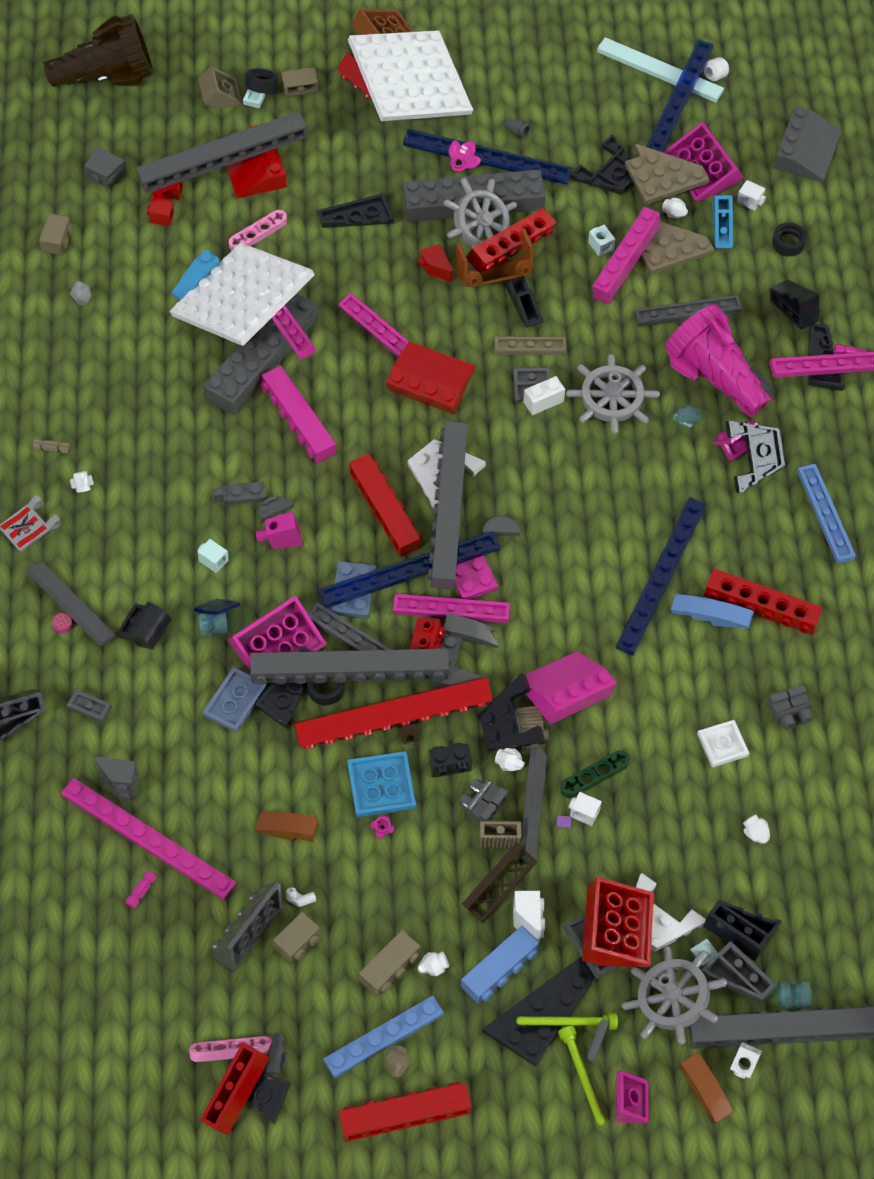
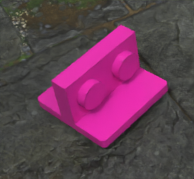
(733, 446)

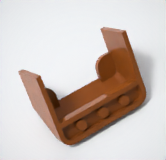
(507, 270)

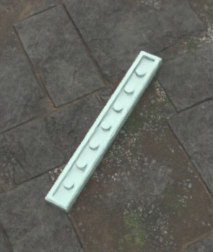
(656, 68)

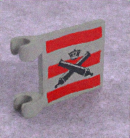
(26, 525)

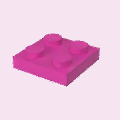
(474, 578)

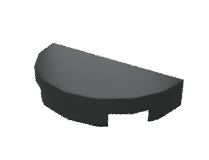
(274, 506)
(501, 526)
(598, 1039)
(277, 1056)

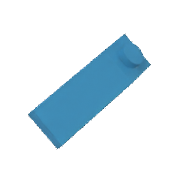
(722, 221)
(198, 270)

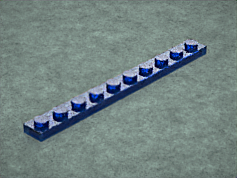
(680, 96)
(490, 156)
(401, 572)
(661, 576)

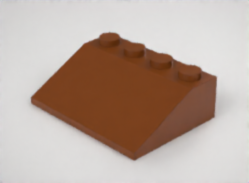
(380, 22)

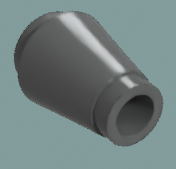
(518, 127)

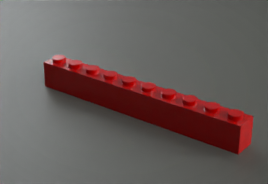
(393, 711)

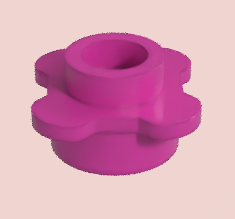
(382, 821)

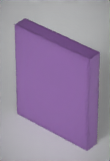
(563, 821)

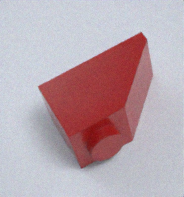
(436, 263)

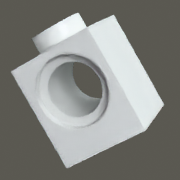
(751, 195)
(585, 808)
(749, 1052)

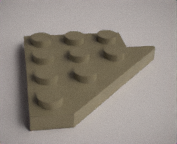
(663, 175)
(674, 247)

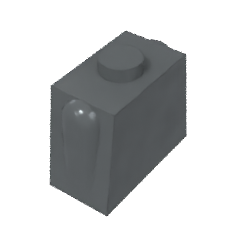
(104, 167)

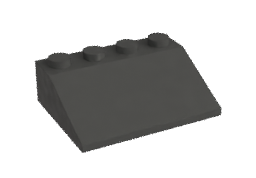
(807, 145)
(248, 927)

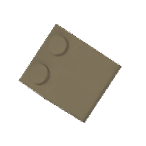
(219, 89)

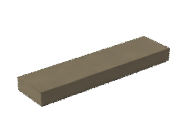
(529, 345)

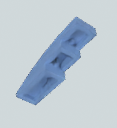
(711, 610)

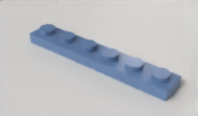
(826, 513)
(383, 1037)

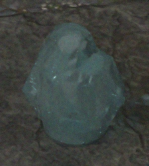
(687, 415)

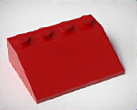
(257, 174)
(430, 377)
(617, 924)

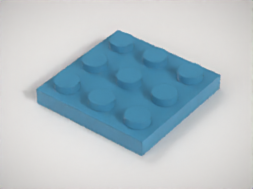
(381, 784)

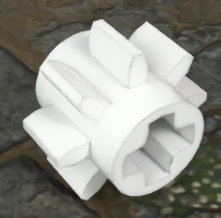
(81, 481)

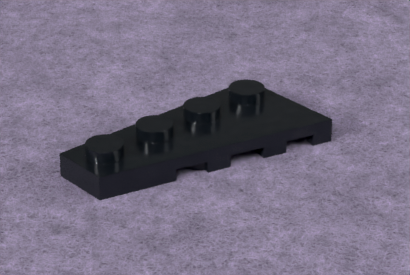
(821, 344)
(281, 699)

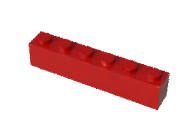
(384, 505)
(405, 1111)

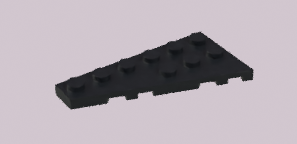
(553, 999)

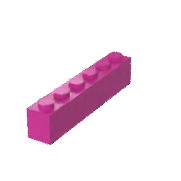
(626, 255)
(298, 414)

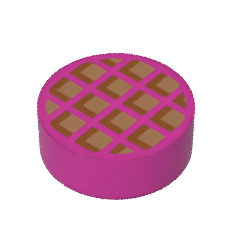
(62, 623)

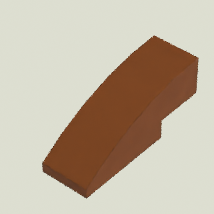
(287, 825)
(706, 1088)

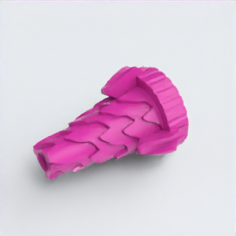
(707, 348)

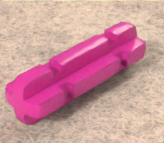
(839, 349)
(140, 889)

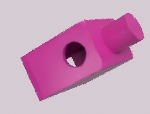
(281, 531)

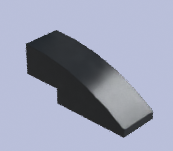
(524, 301)

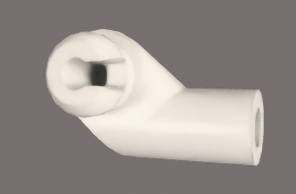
(299, 900)

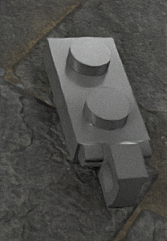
(241, 493)

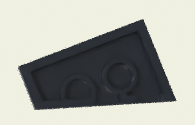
(269, 1095)

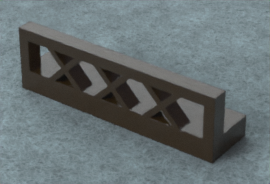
(494, 877)

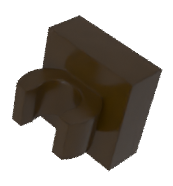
(407, 730)

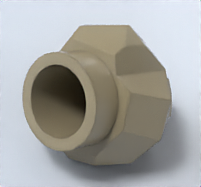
(397, 1061)

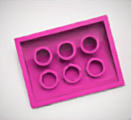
(703, 149)
(279, 630)
(568, 686)

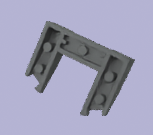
(458, 630)

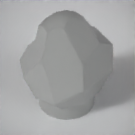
(81, 293)

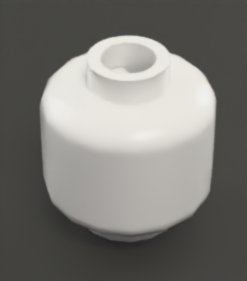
(716, 69)

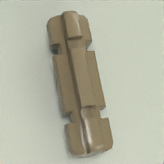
(50, 445)

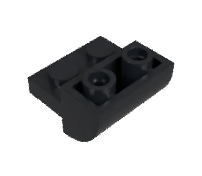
(144, 625)

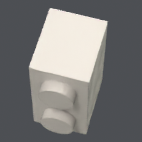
(544, 395)

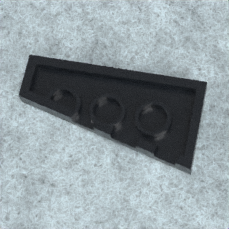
(365, 211)

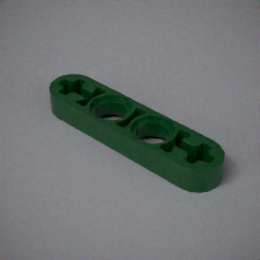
(593, 772)

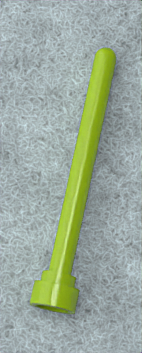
(611, 1017)
(568, 1036)

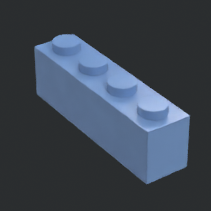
(499, 965)

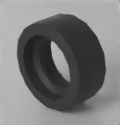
(261, 80)
(792, 229)
(325, 699)

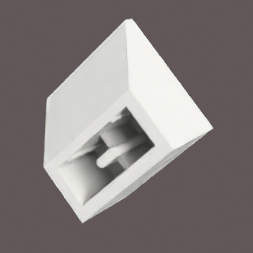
(528, 912)

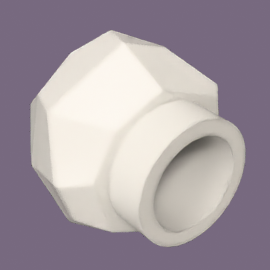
(674, 208)
(509, 759)
(757, 829)
(433, 963)

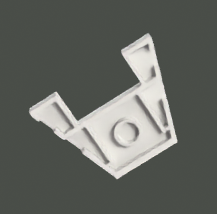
(425, 468)
(664, 927)

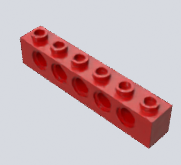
(508, 241)
(773, 599)

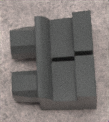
(790, 705)
(486, 801)

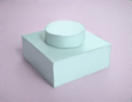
(253, 99)
(707, 946)

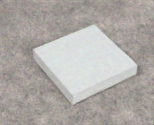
(723, 743)

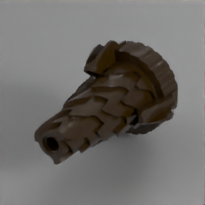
(113, 52)

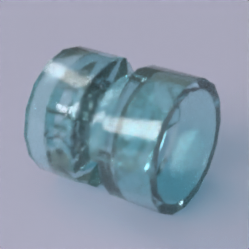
(212, 624)
(794, 994)

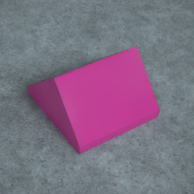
(631, 1099)

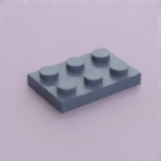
(359, 606)
(234, 700)

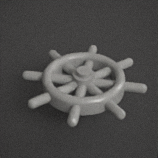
(481, 219)
(612, 393)
(674, 994)

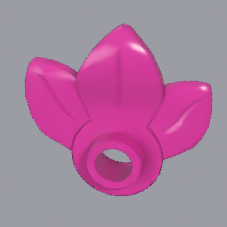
(465, 154)

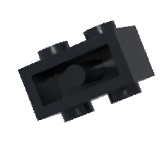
(450, 760)

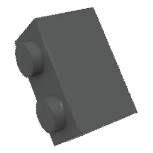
(119, 777)

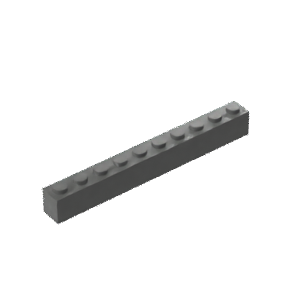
(222, 152)
(449, 505)
(349, 666)
(783, 1027)

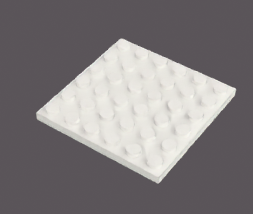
(410, 75)
(242, 293)

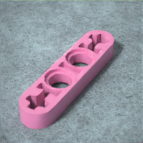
(260, 233)
(226, 1048)

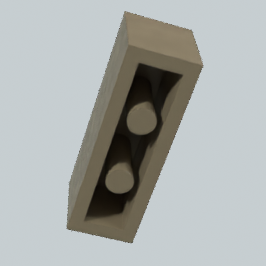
(390, 963)

